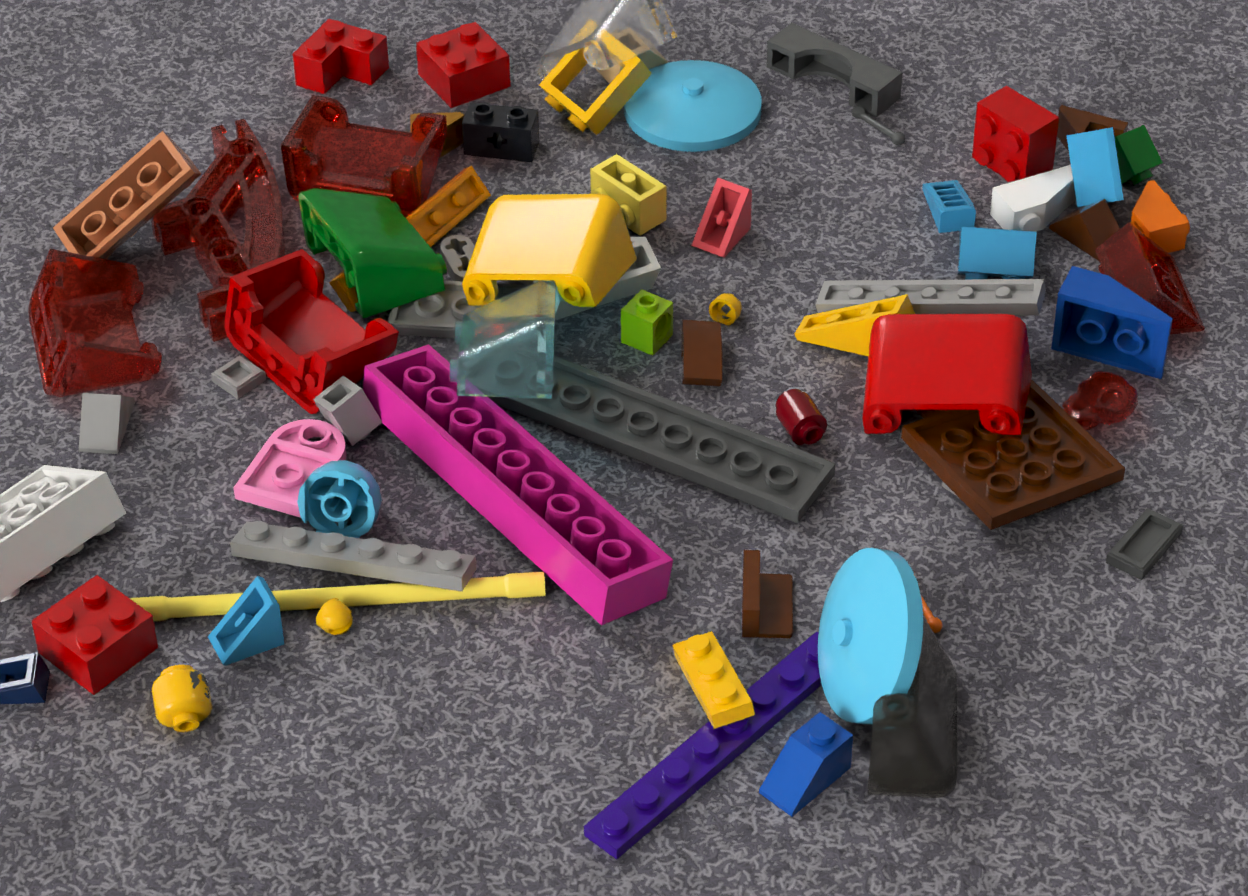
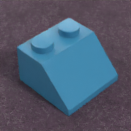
(996, 253)

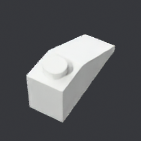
(1033, 201)

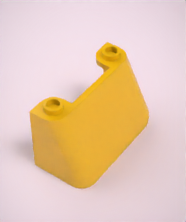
(555, 238)

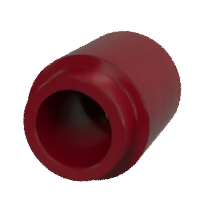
(800, 417)

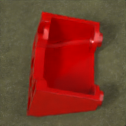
(297, 331)
(948, 366)

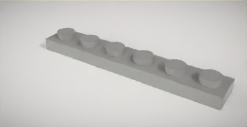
(967, 296)
(354, 555)

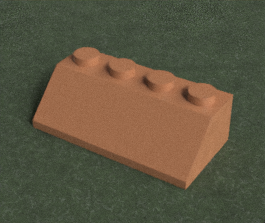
(128, 199)

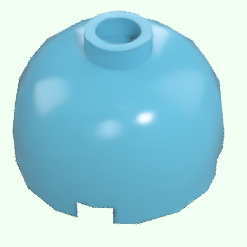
(340, 492)

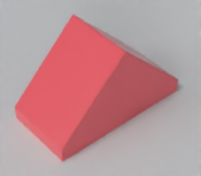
(724, 219)

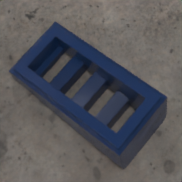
(29, 682)

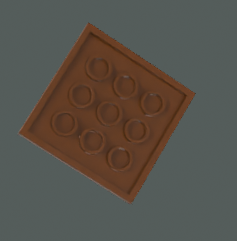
(1013, 474)

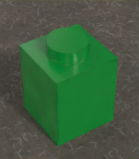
(1136, 155)

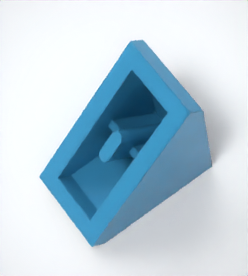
(249, 625)

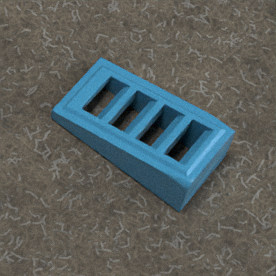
(949, 205)

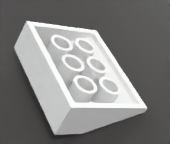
(50, 520)

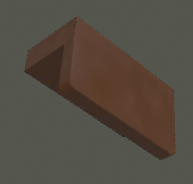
(765, 601)

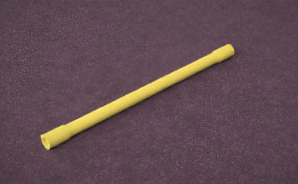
(510, 586)

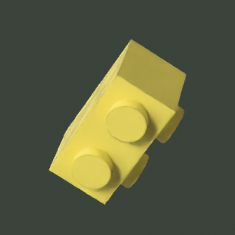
(634, 190)

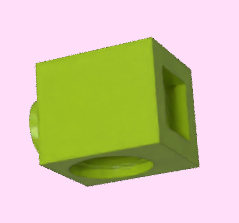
(647, 322)

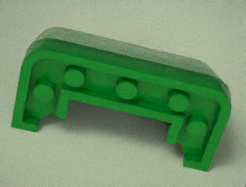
(373, 246)

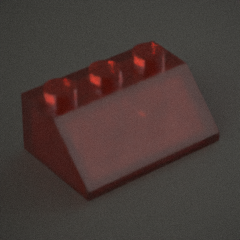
(1151, 274)

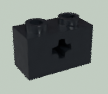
(500, 132)

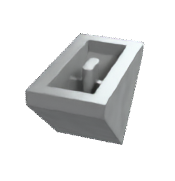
(104, 422)

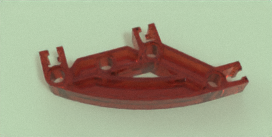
(201, 220)

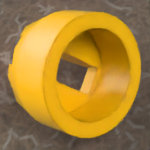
(719, 302)
(334, 617)

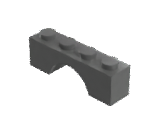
(804, 53)

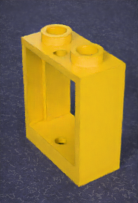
(607, 104)

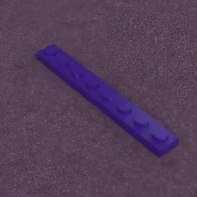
(705, 754)

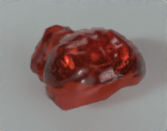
(1102, 400)

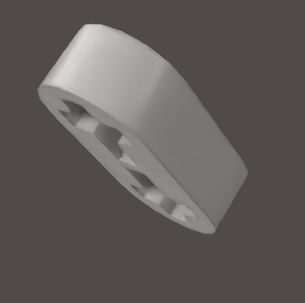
(455, 263)

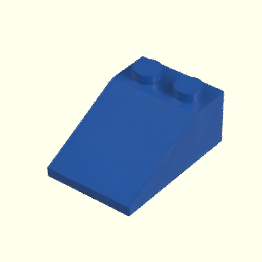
(1110, 324)

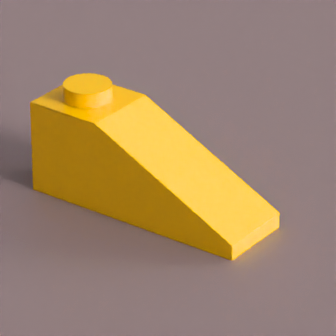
(850, 326)

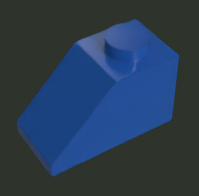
(808, 764)

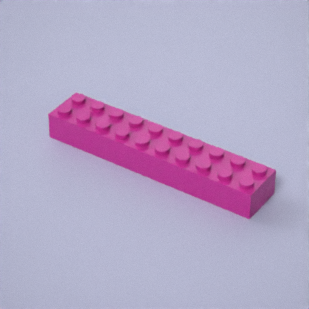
(519, 486)

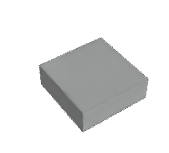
(238, 376)

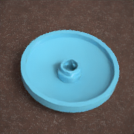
(694, 106)
(869, 633)

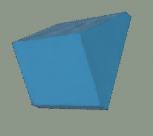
(1095, 166)

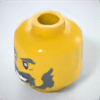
(181, 698)

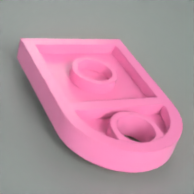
(287, 462)

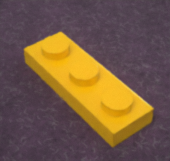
(713, 680)

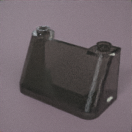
(917, 731)

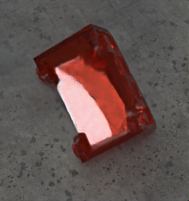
(356, 158)
(87, 325)

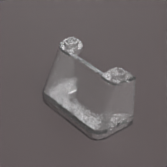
(609, 33)

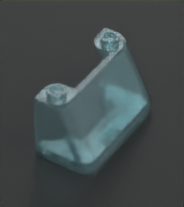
(508, 345)

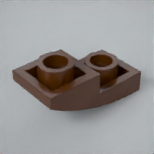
(701, 353)

